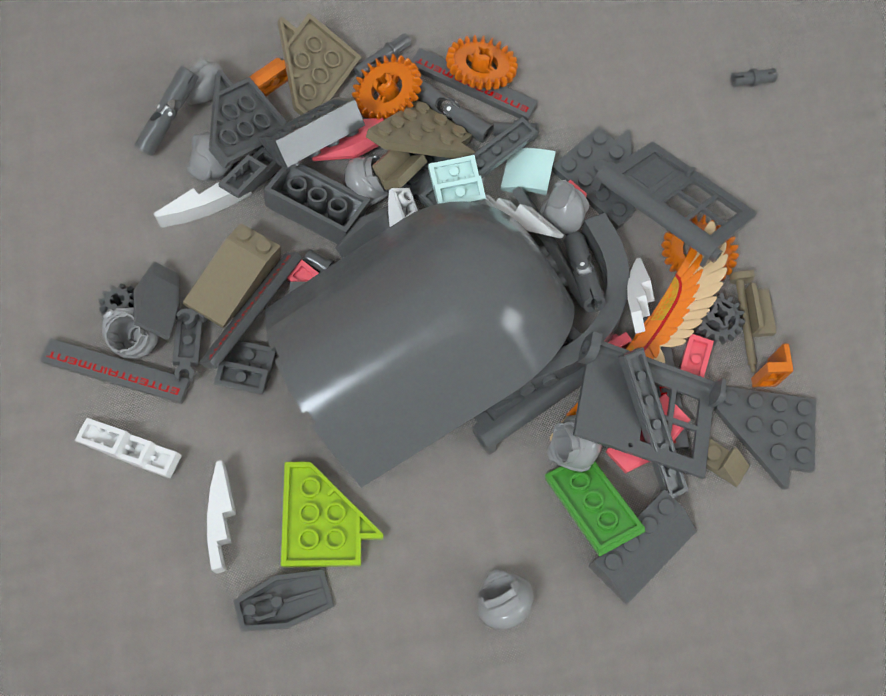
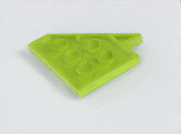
(320, 522)

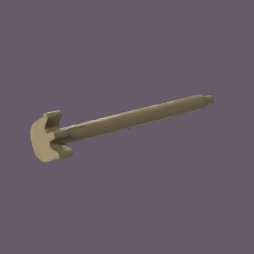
(741, 278)

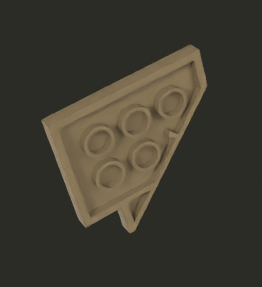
(314, 62)
(421, 132)

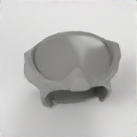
(204, 87)
(202, 163)
(363, 179)
(565, 207)
(125, 337)
(571, 450)
(504, 600)

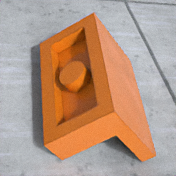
(270, 76)
(775, 370)

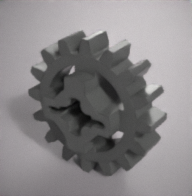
(717, 320)

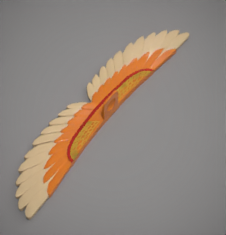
(681, 306)

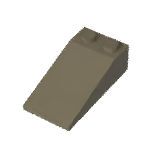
(233, 275)

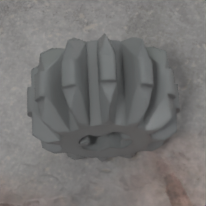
(115, 297)

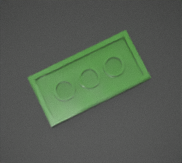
(595, 507)

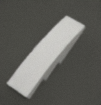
(196, 206)
(525, 215)
(639, 294)
(128, 447)
(219, 508)

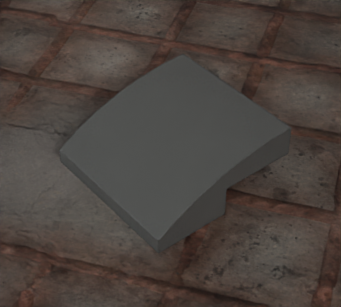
(246, 367)

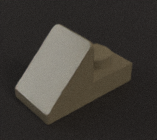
(725, 463)

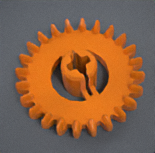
(481, 56)
(384, 80)
(674, 249)

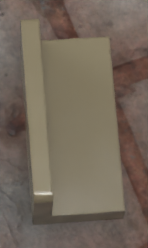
(397, 168)
(760, 311)

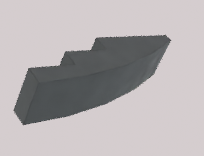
(250, 173)

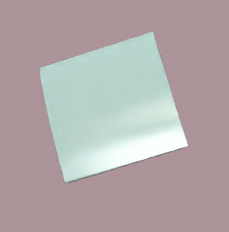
(528, 169)
(456, 180)

